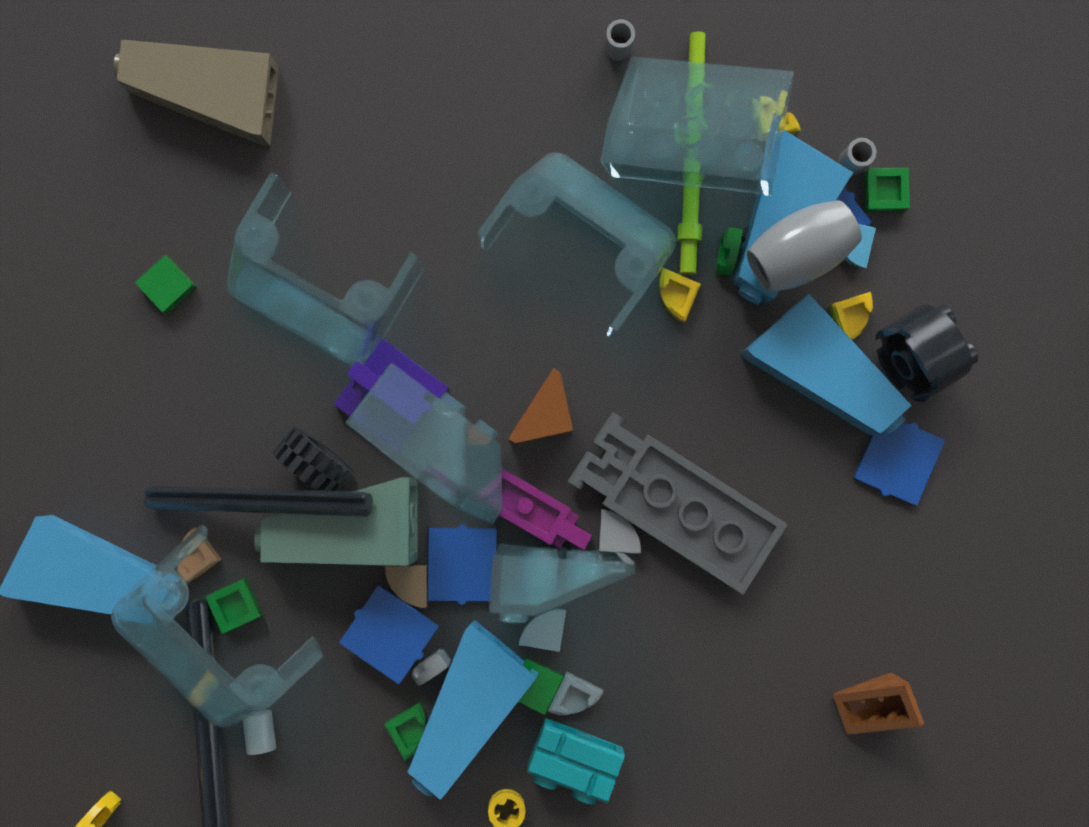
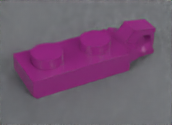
(540, 513)

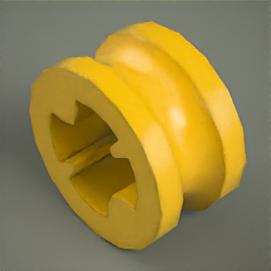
(500, 798)

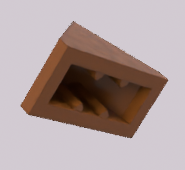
(546, 414)
(878, 705)

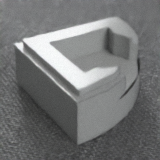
(617, 534)
(545, 631)
(430, 667)
(574, 695)

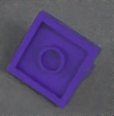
(366, 376)

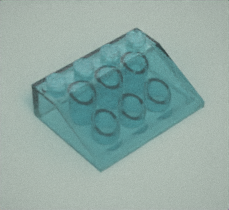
(698, 125)
(542, 578)

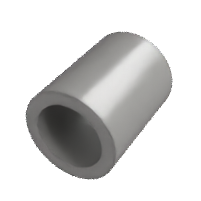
(622, 29)
(865, 149)
(259, 733)

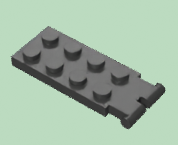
(680, 504)

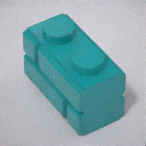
(575, 762)

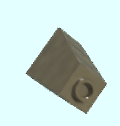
(208, 84)

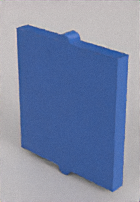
(900, 462)
(460, 563)
(389, 634)

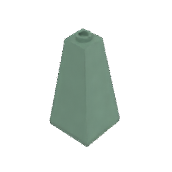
(381, 538)

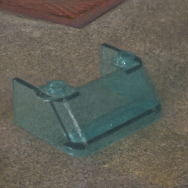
(556, 177)
(342, 328)
(434, 442)
(147, 623)

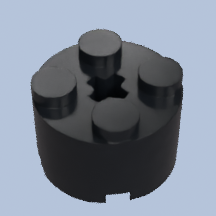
(925, 351)

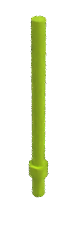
(690, 231)

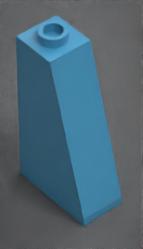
(800, 181)
(827, 367)
(71, 568)
(472, 703)

